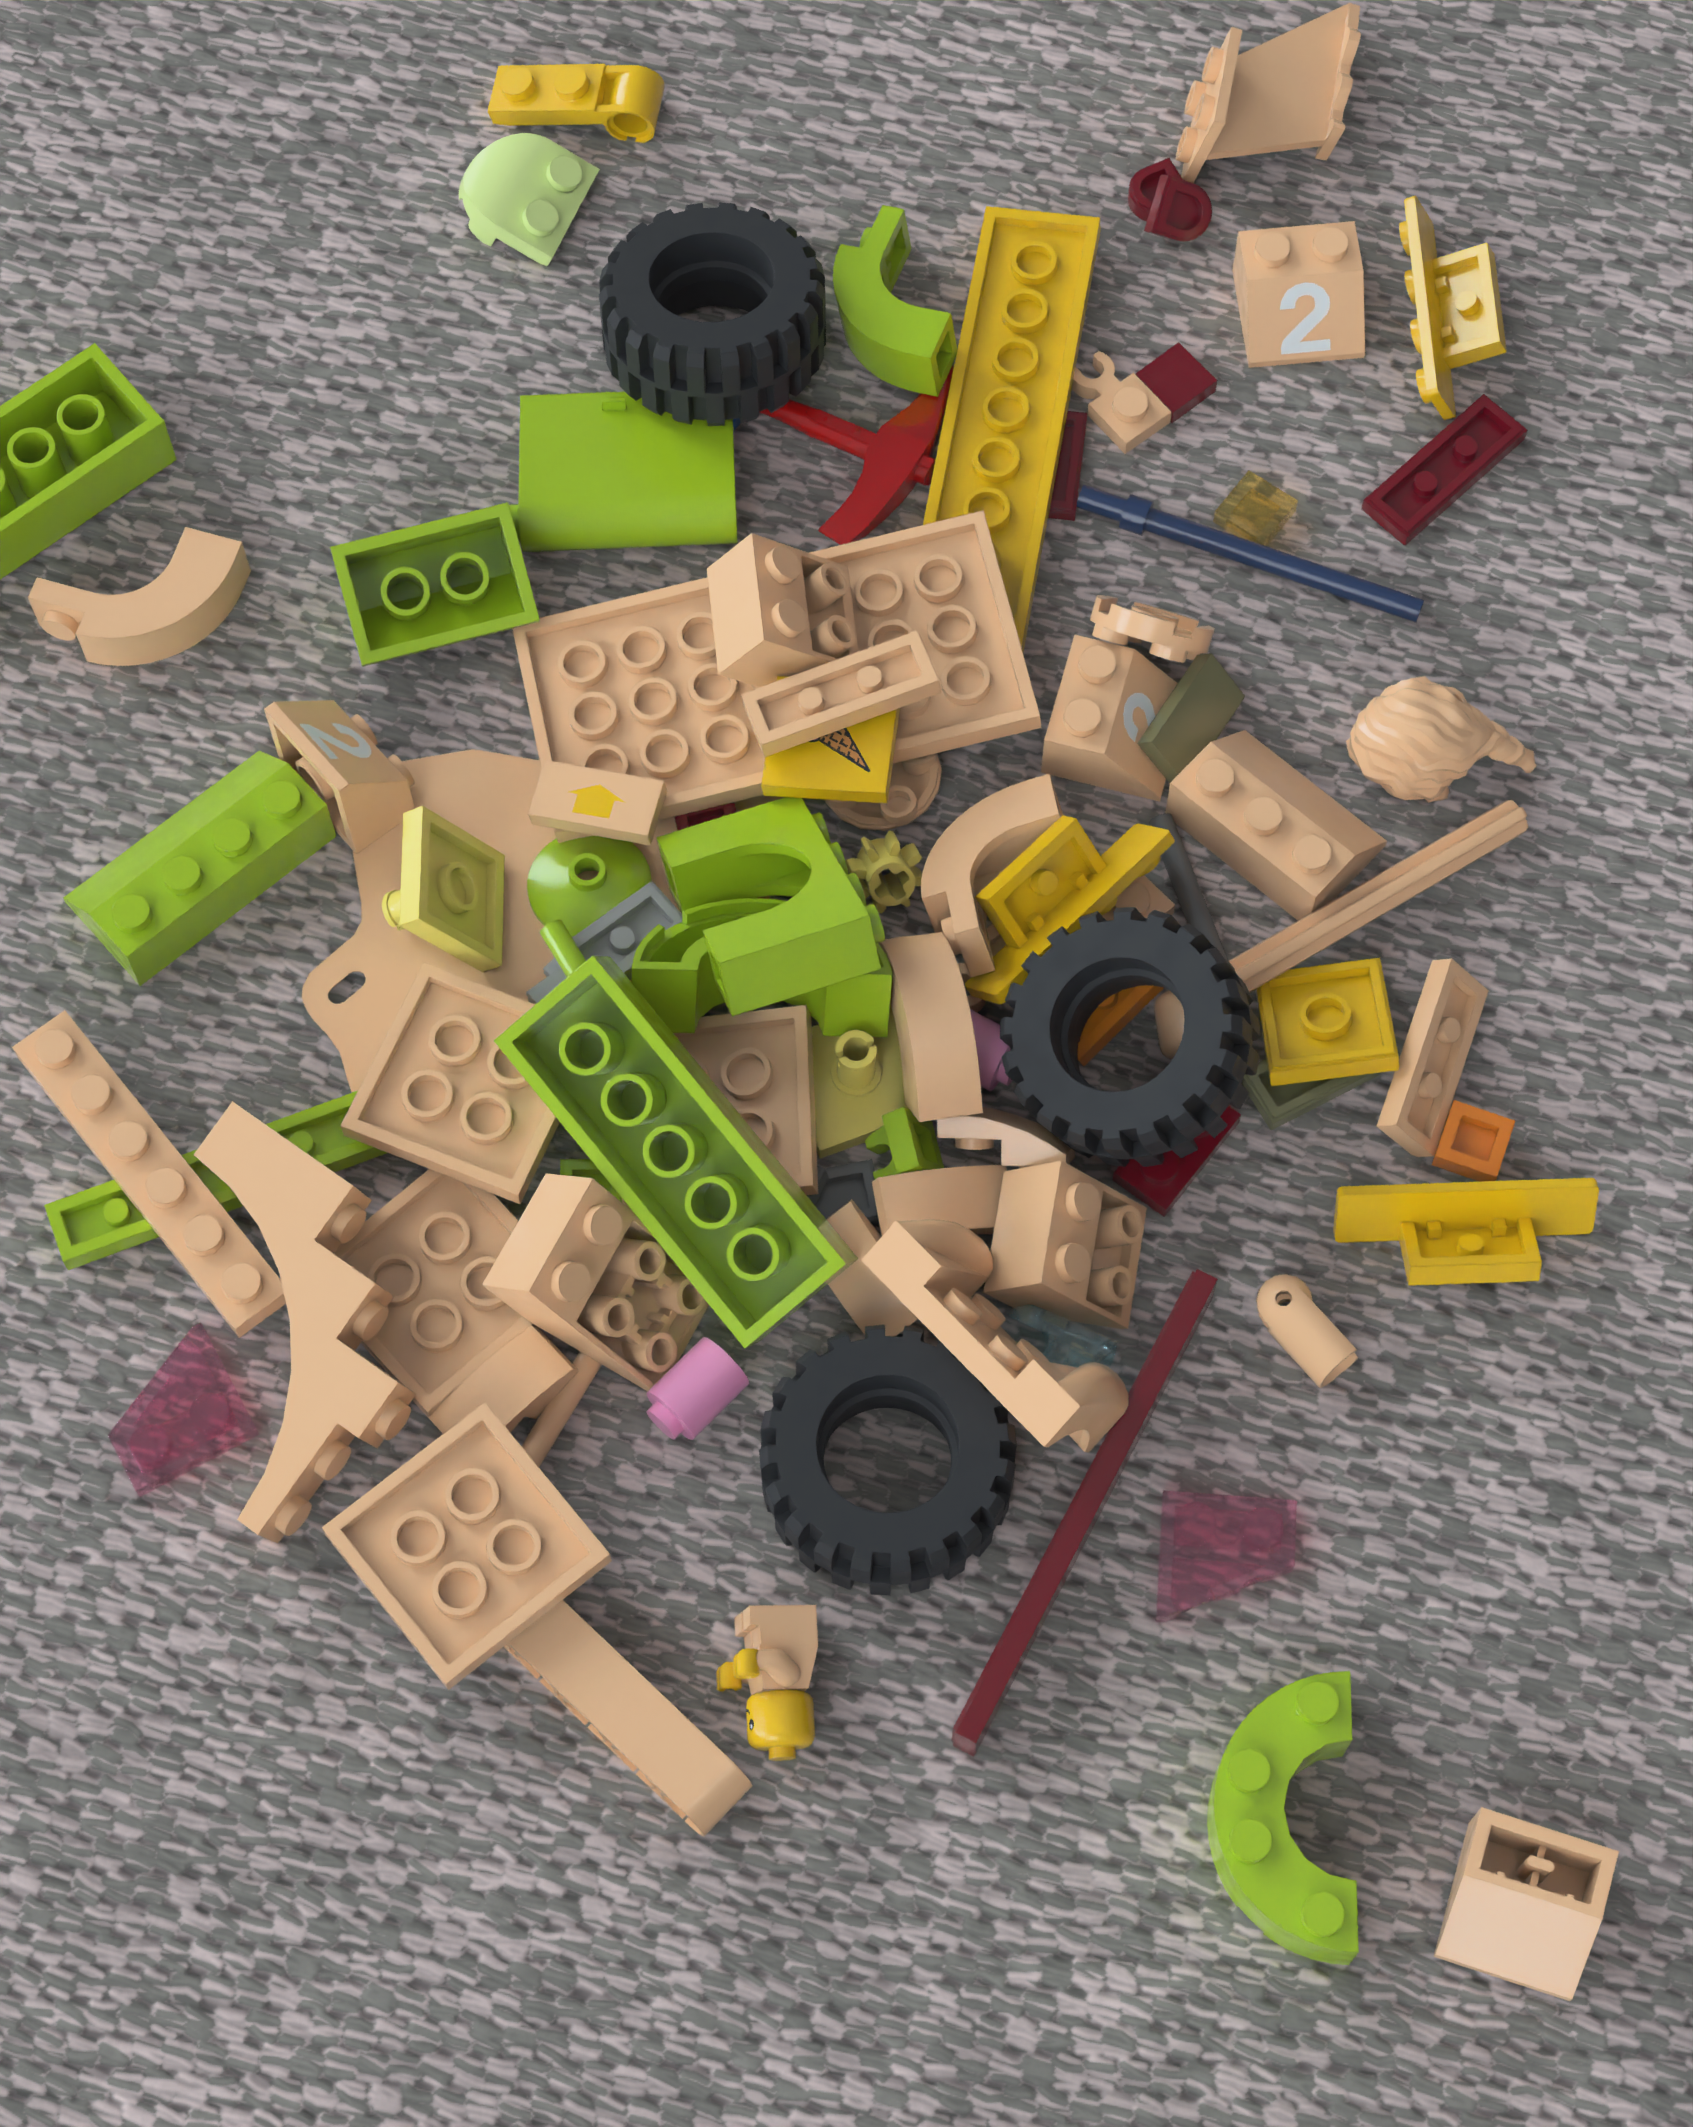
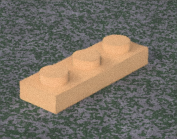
(841, 693)
(1432, 1058)

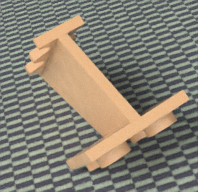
(1273, 95)

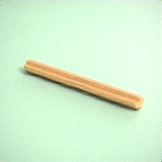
(1380, 894)

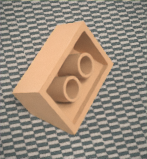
(1271, 823)

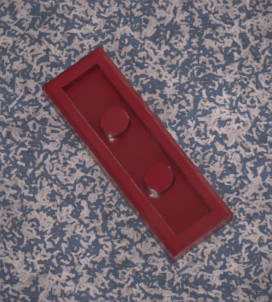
(1444, 469)

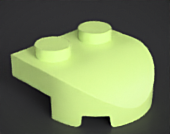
(525, 193)

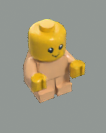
(778, 1669)

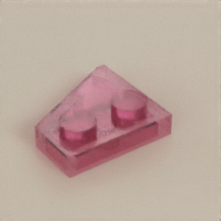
(181, 1417)
(1219, 1546)

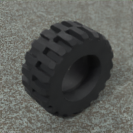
(713, 261)
(1069, 987)
(879, 1545)

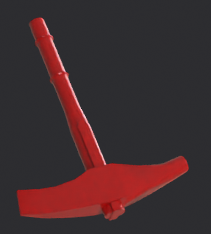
(892, 458)

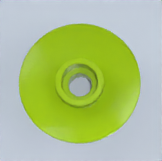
(560, 894)

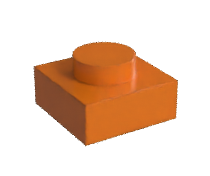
(1473, 1142)

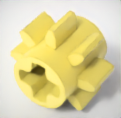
(882, 854)

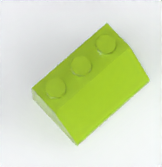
(435, 584)

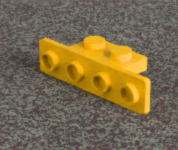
(1455, 307)
(1054, 887)
(1467, 1227)

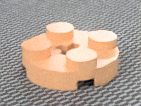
(1170, 633)

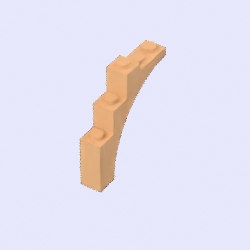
(331, 1309)

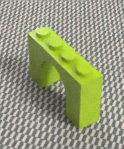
(792, 948)

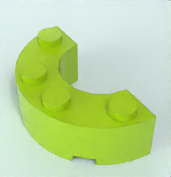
(679, 982)
(1249, 1828)

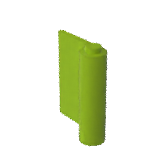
(620, 476)

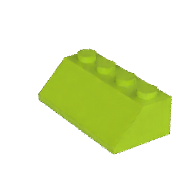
(203, 865)

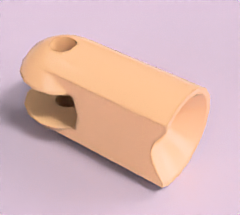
(1304, 1329)

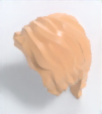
(1425, 738)

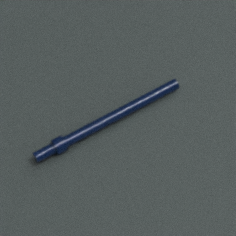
(1139, 516)

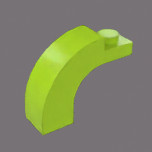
(887, 336)

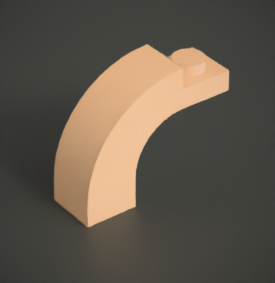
(157, 619)
(974, 854)
(933, 1028)

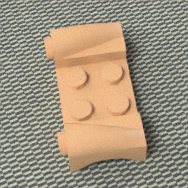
(935, 1273)

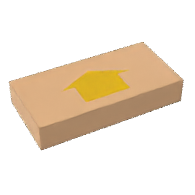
(597, 802)

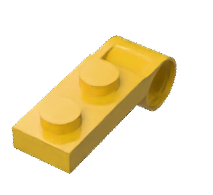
(579, 94)

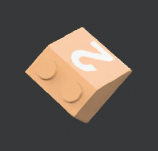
(1300, 294)
(1100, 716)
(343, 766)

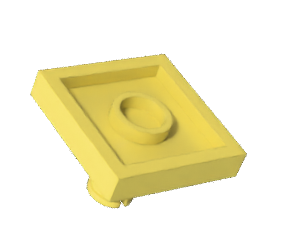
(449, 890)
(854, 1085)

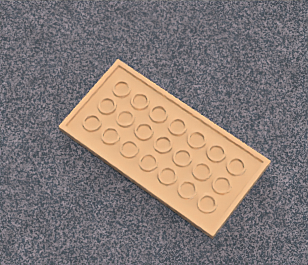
(642, 693)

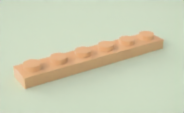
(152, 1173)

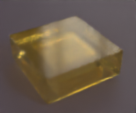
(1255, 510)

